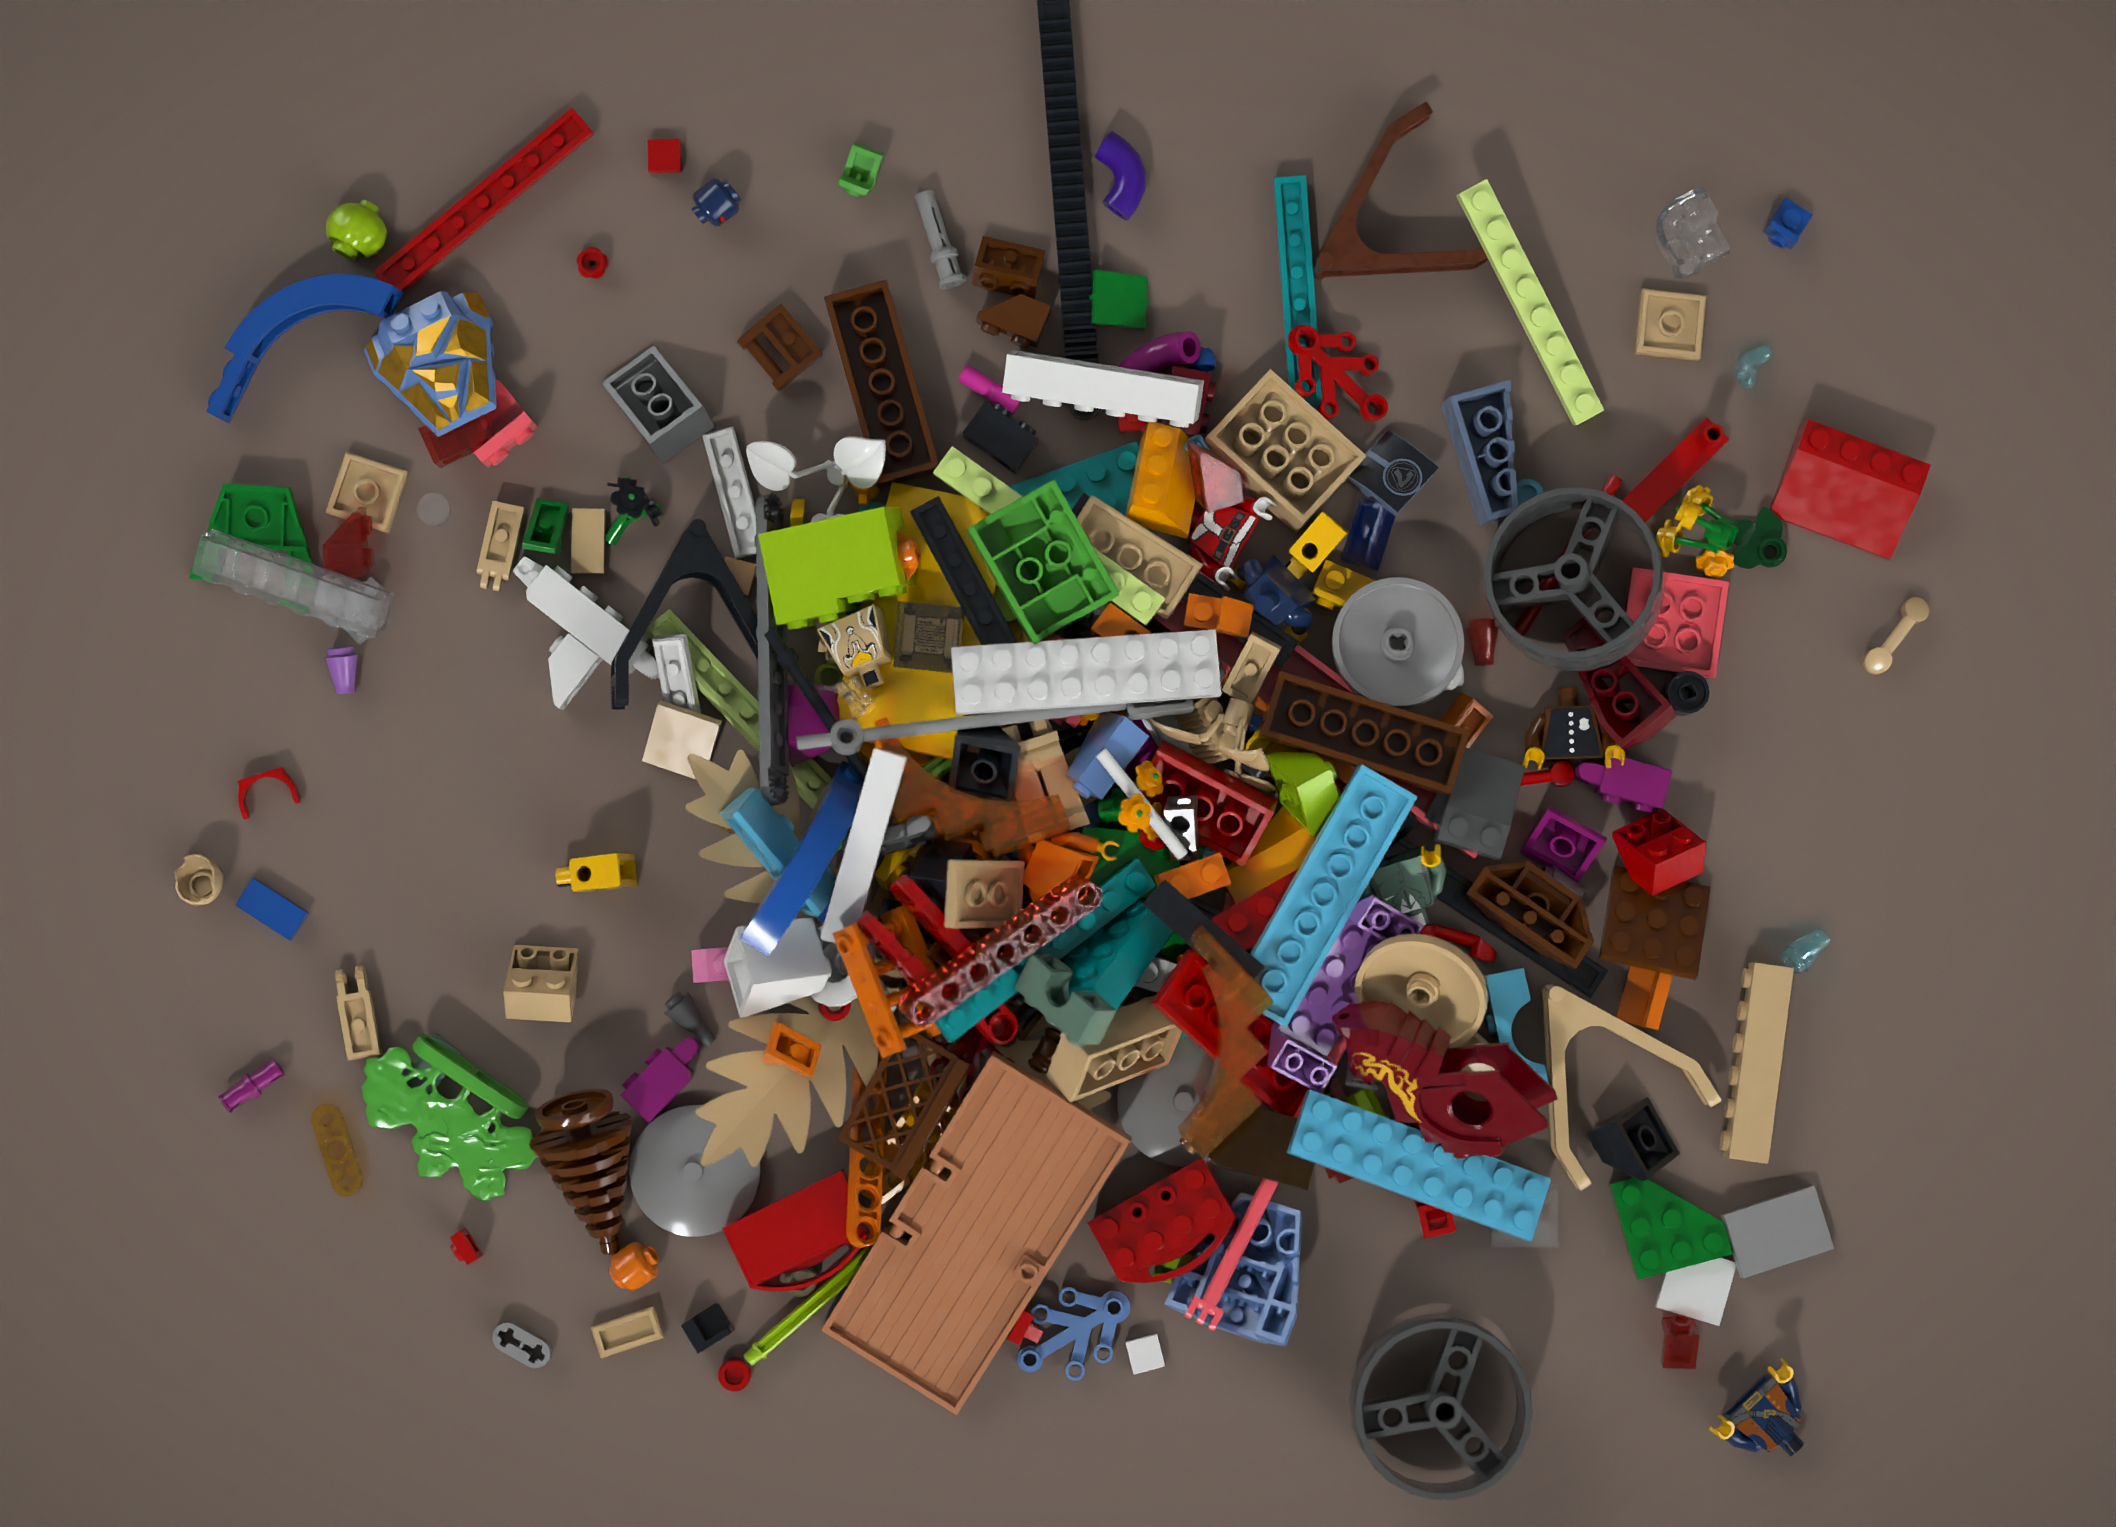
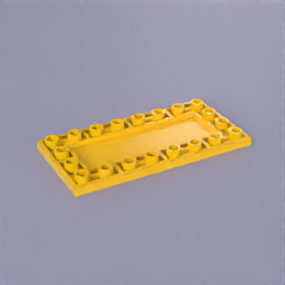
(916, 693)

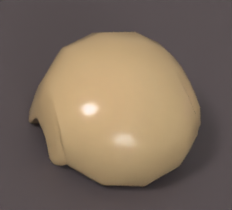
(198, 880)

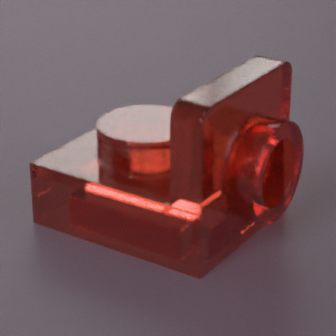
(1679, 1342)

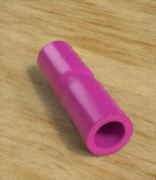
(986, 387)

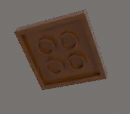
(1656, 930)

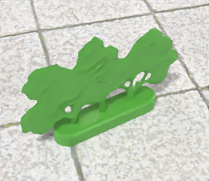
(449, 1129)

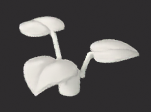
(855, 461)

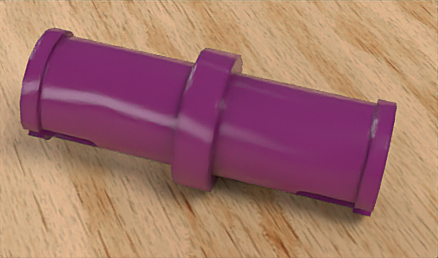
(251, 1085)

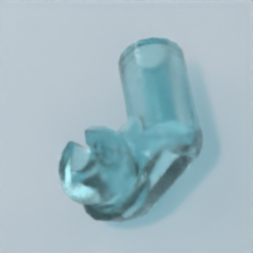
(1748, 363)

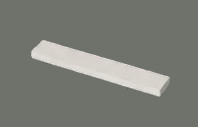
(864, 841)

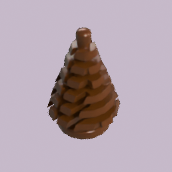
(586, 1156)

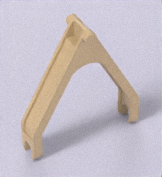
(1565, 1016)

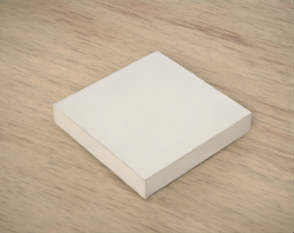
(1697, 1290)

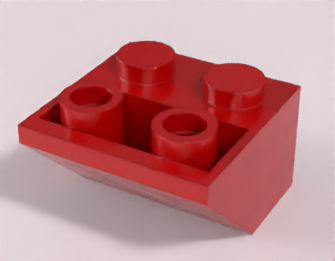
(1660, 851)

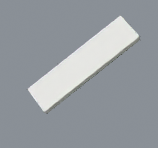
(733, 489)

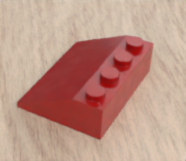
(1848, 489)

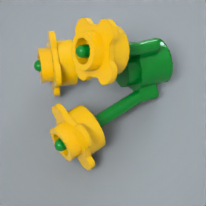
(1695, 504)

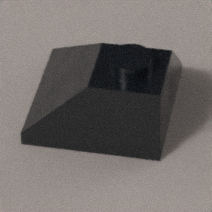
(985, 763)
(1634, 1141)

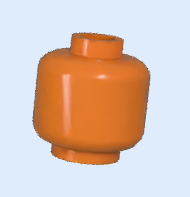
(634, 1266)

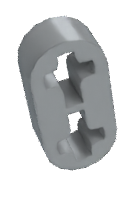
(518, 1351)

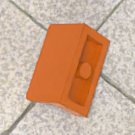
(1644, 997)

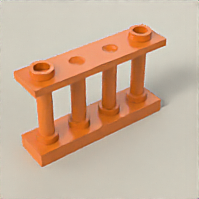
(865, 979)

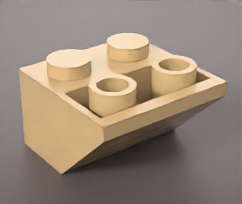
(541, 983)

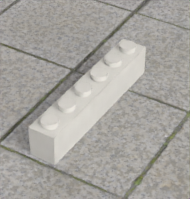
(1102, 387)

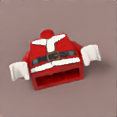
(1223, 534)

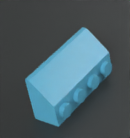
(773, 842)

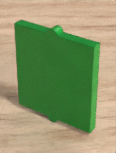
(1119, 299)

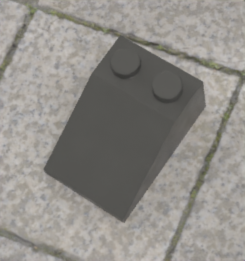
(658, 404)
(1480, 805)

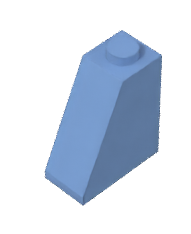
(1122, 741)

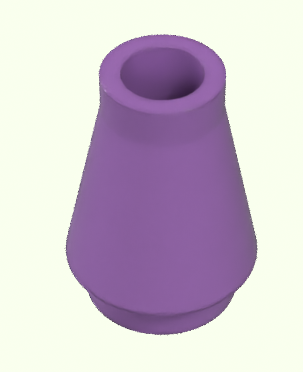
(342, 667)

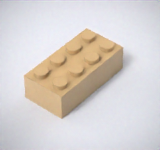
(1133, 1045)

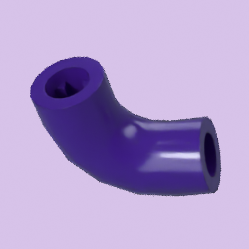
(1128, 175)

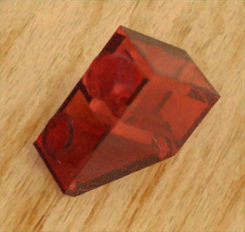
(347, 547)

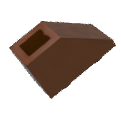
(1017, 318)

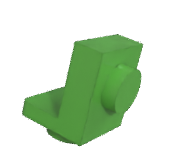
(861, 170)

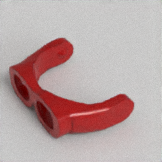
(246, 783)

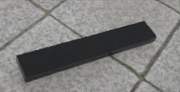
(962, 573)

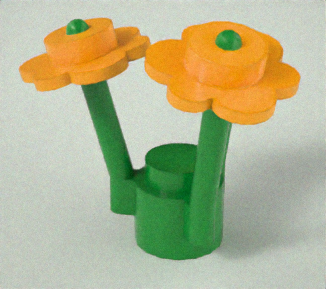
(1134, 811)

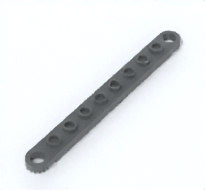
(772, 679)

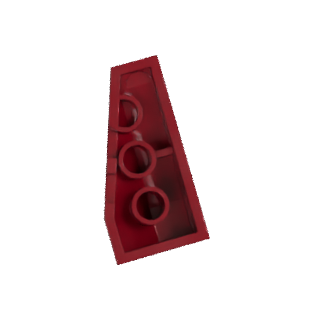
(1619, 693)

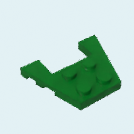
(262, 517)

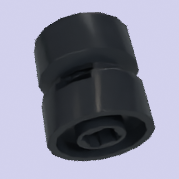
(1686, 692)

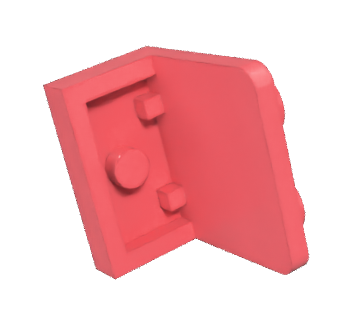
(511, 428)

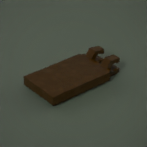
(1261, 1148)

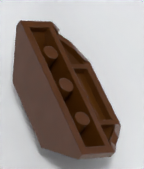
(1534, 910)

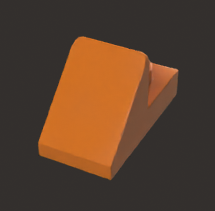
(1224, 615)
(791, 1050)

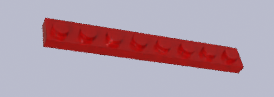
(485, 201)

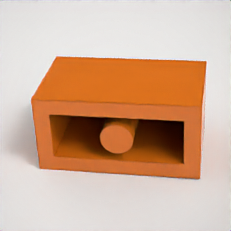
(1197, 876)

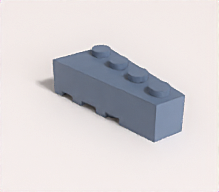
(1485, 449)

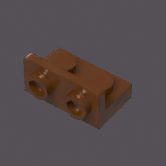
(1008, 267)

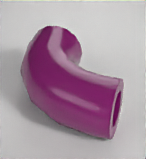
(1164, 353)

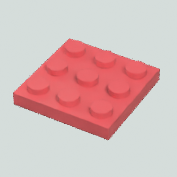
(1687, 625)

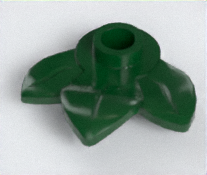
(1753, 539)

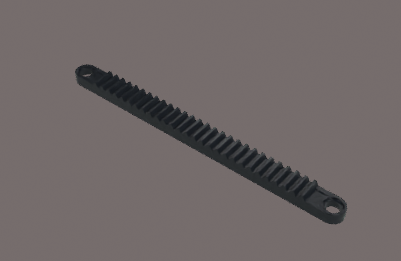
(1067, 184)

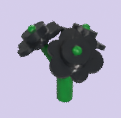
(631, 505)

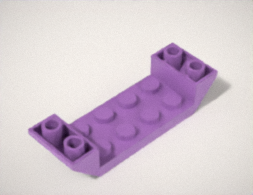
(1304, 1044)

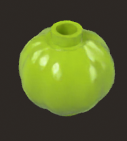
(356, 230)

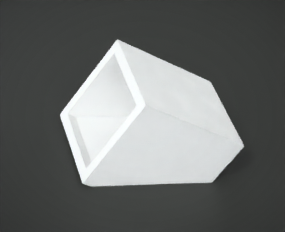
(789, 972)

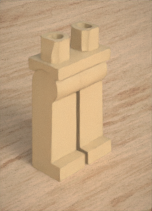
(1045, 755)

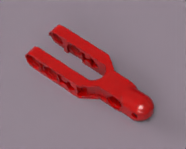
(1001, 1023)

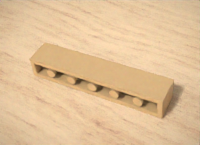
(1757, 1062)

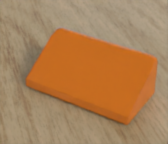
(1467, 714)

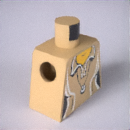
(859, 644)

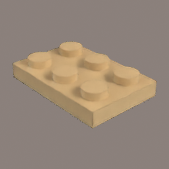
(983, 892)

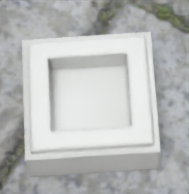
(1145, 1353)

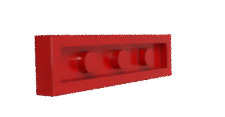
(1676, 469)

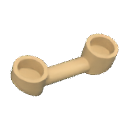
(1880, 658)

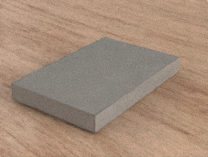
(1777, 1231)

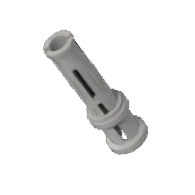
(942, 254)

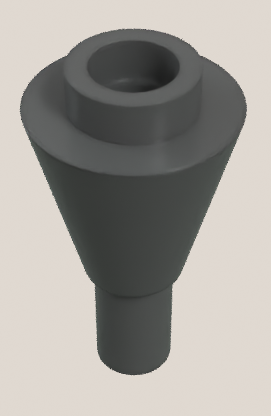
(684, 1012)

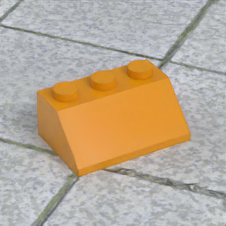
(1162, 482)

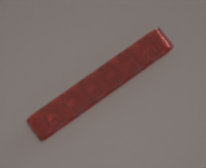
(985, 950)

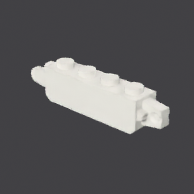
(580, 615)

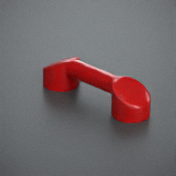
(1559, 774)
(1479, 947)

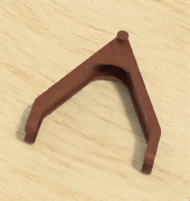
(1348, 256)

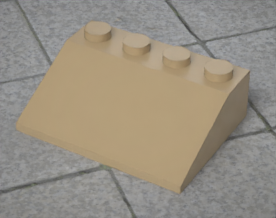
(1284, 450)

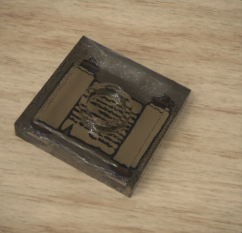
(926, 635)

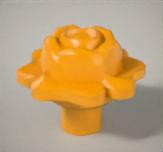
(1714, 564)

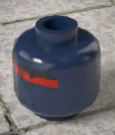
(715, 202)

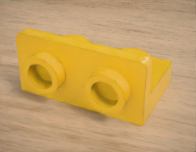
(1337, 585)

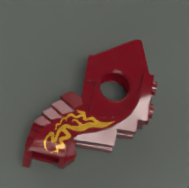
(1428, 1083)

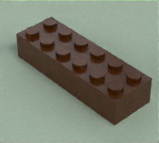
(882, 380)
(1364, 733)

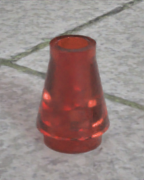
(1482, 638)

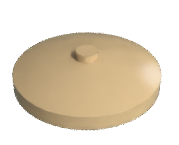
(1429, 980)

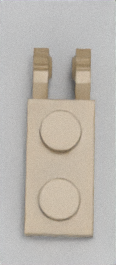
(357, 1016)

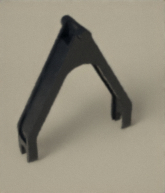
(692, 558)

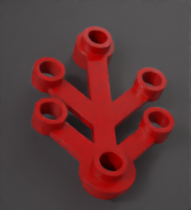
(1333, 370)

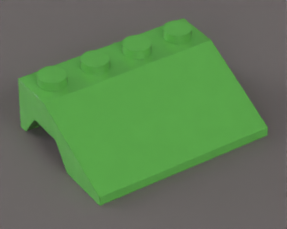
(1042, 562)

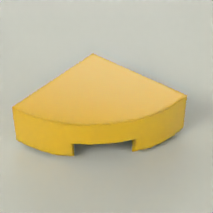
(797, 512)

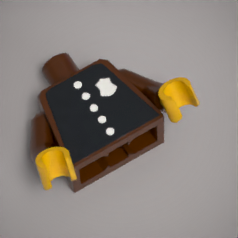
(1569, 734)

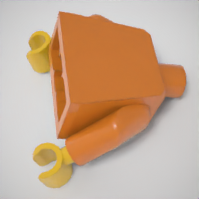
(1058, 860)

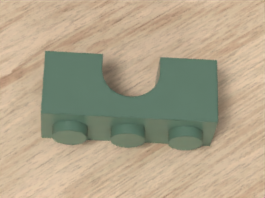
(1045, 987)

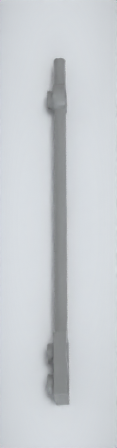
(852, 729)

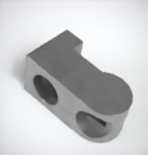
(1181, 818)

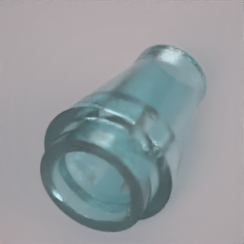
(1805, 951)

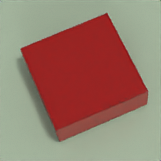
(664, 156)

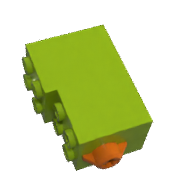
(834, 563)

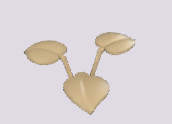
(1235, 723)

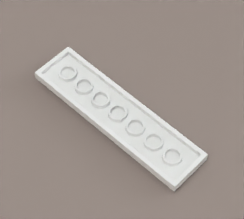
(1085, 672)

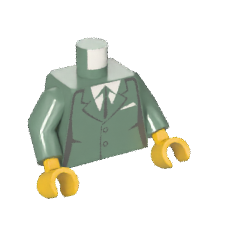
(1409, 881)

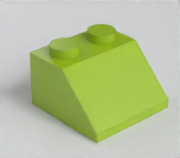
(1305, 787)

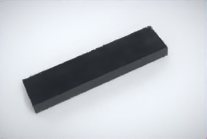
(1185, 918)

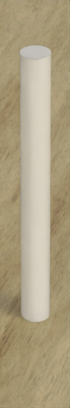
(1129, 789)

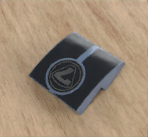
(1393, 472)

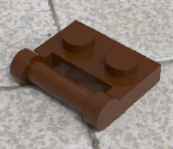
(788, 340)

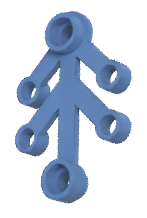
(1078, 1328)

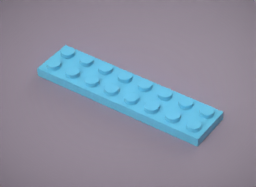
(1328, 887)
(1402, 1162)

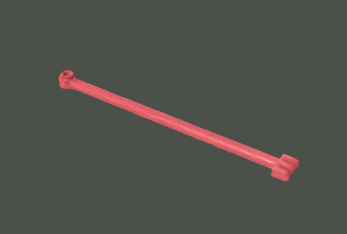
(1244, 1232)

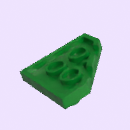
(1665, 1229)

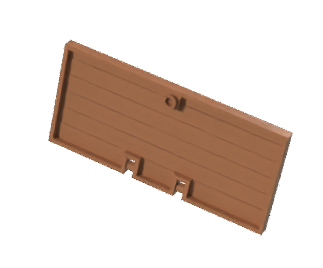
(979, 1238)

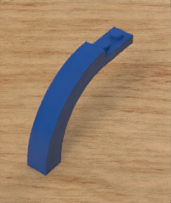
(284, 311)
(807, 862)

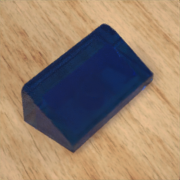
(1368, 535)

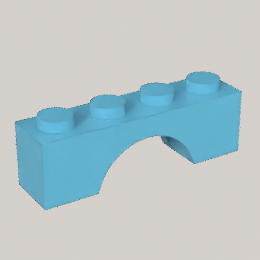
(1506, 995)

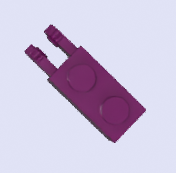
(1632, 782)
(662, 1079)

